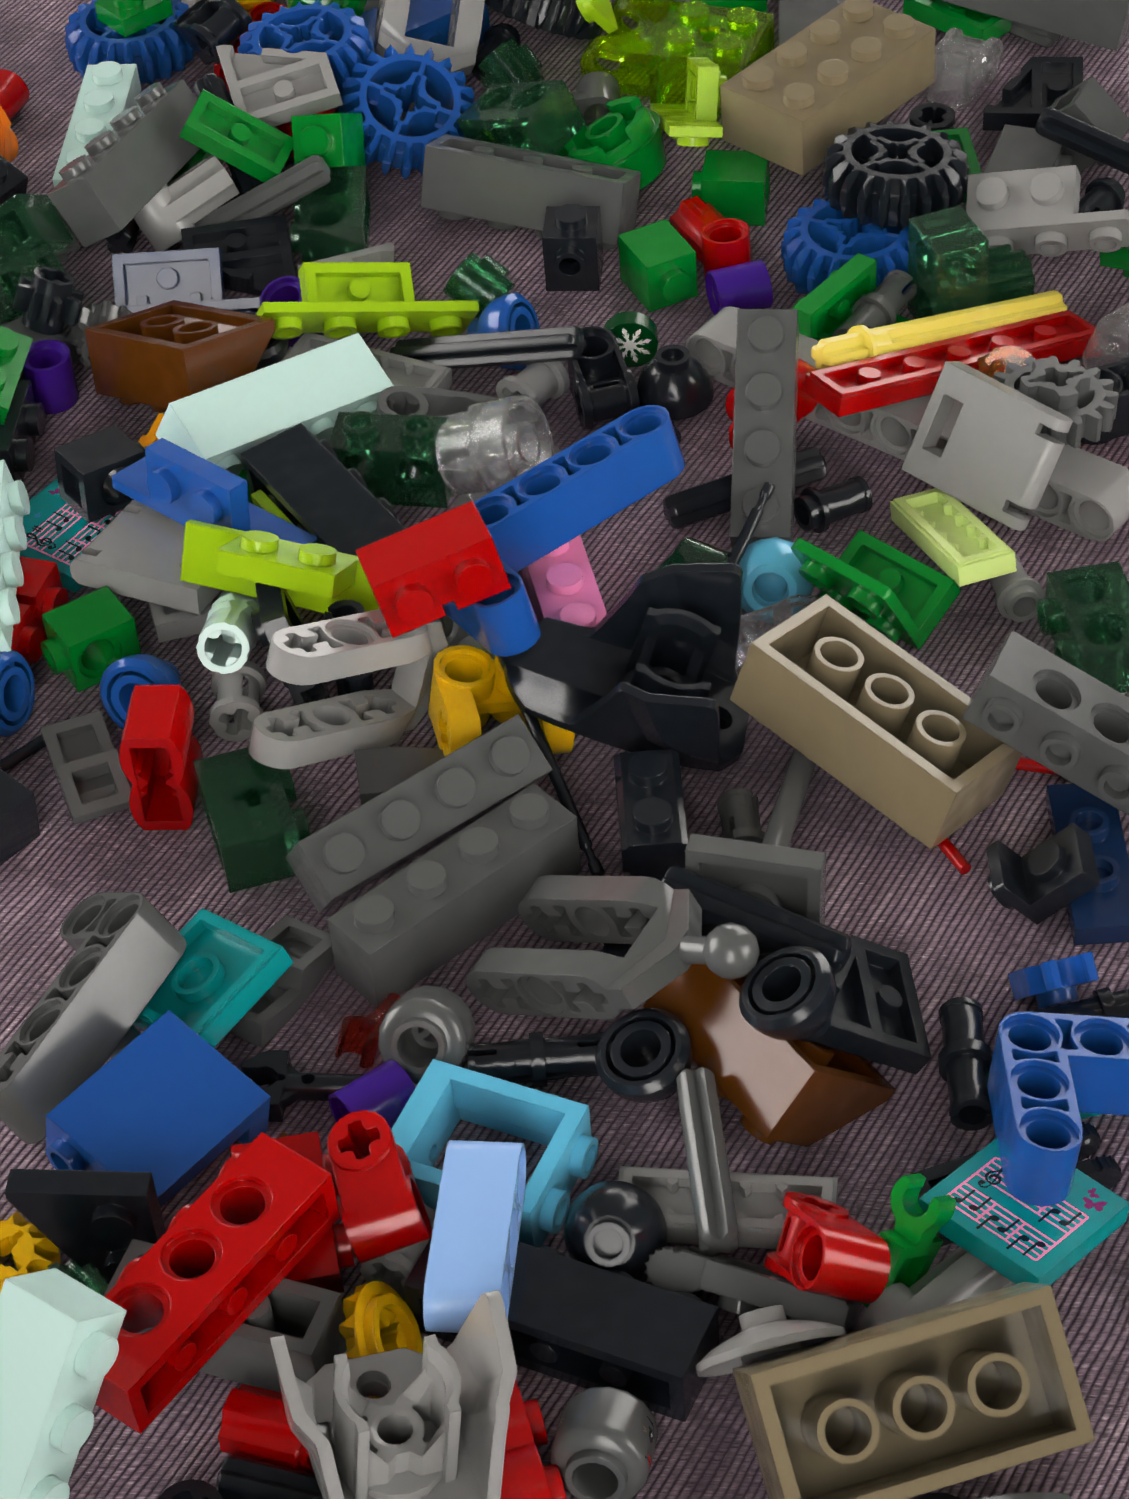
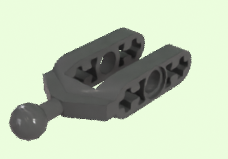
(596, 985)

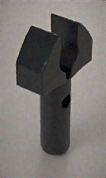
(288, 1084)

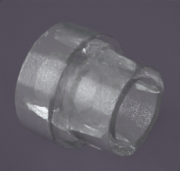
(492, 444)

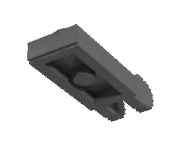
(743, 1285)

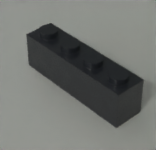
(318, 491)
(599, 1328)

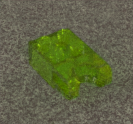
(669, 32)

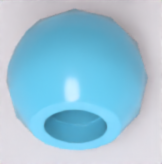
(770, 574)

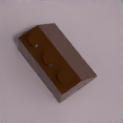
(174, 351)
(780, 1086)

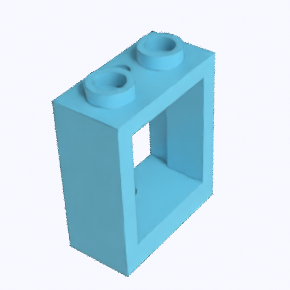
(457, 1093)

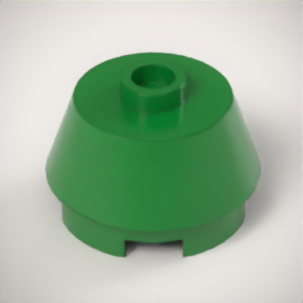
(623, 138)

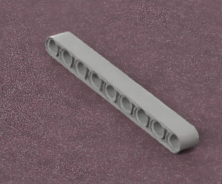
(1081, 495)

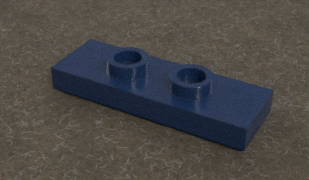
(1104, 911)

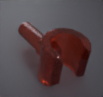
(361, 1033)

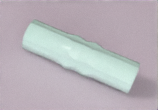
(228, 633)

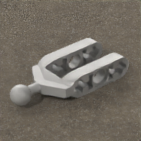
(462, 36)
(354, 720)

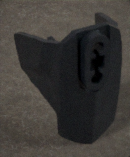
(648, 671)

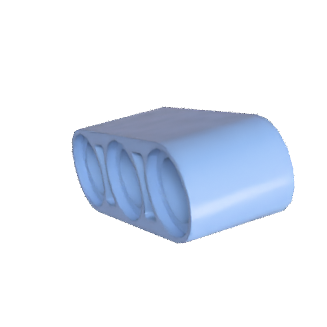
(474, 1230)

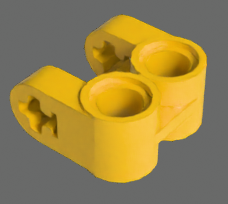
(467, 690)

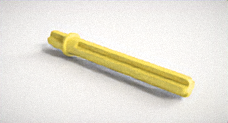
(865, 343)

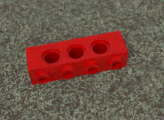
(288, 1212)

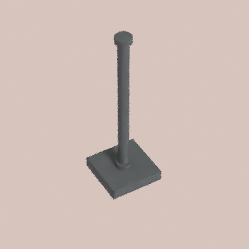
(771, 868)

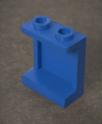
(158, 1109)

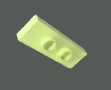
(952, 536)

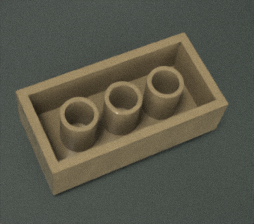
(827, 79)
(874, 720)
(917, 1400)

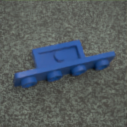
(196, 489)

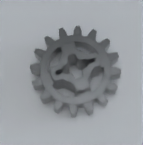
(1069, 391)

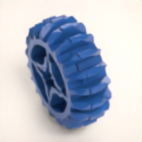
(316, 30)
(154, 49)
(388, 88)
(825, 240)

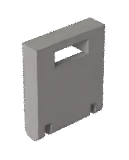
(993, 447)
(141, 560)

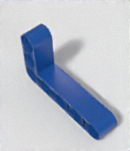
(560, 503)
(1039, 1082)

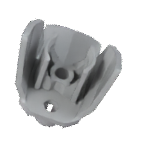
(435, 1406)

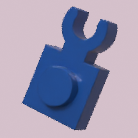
(1054, 980)

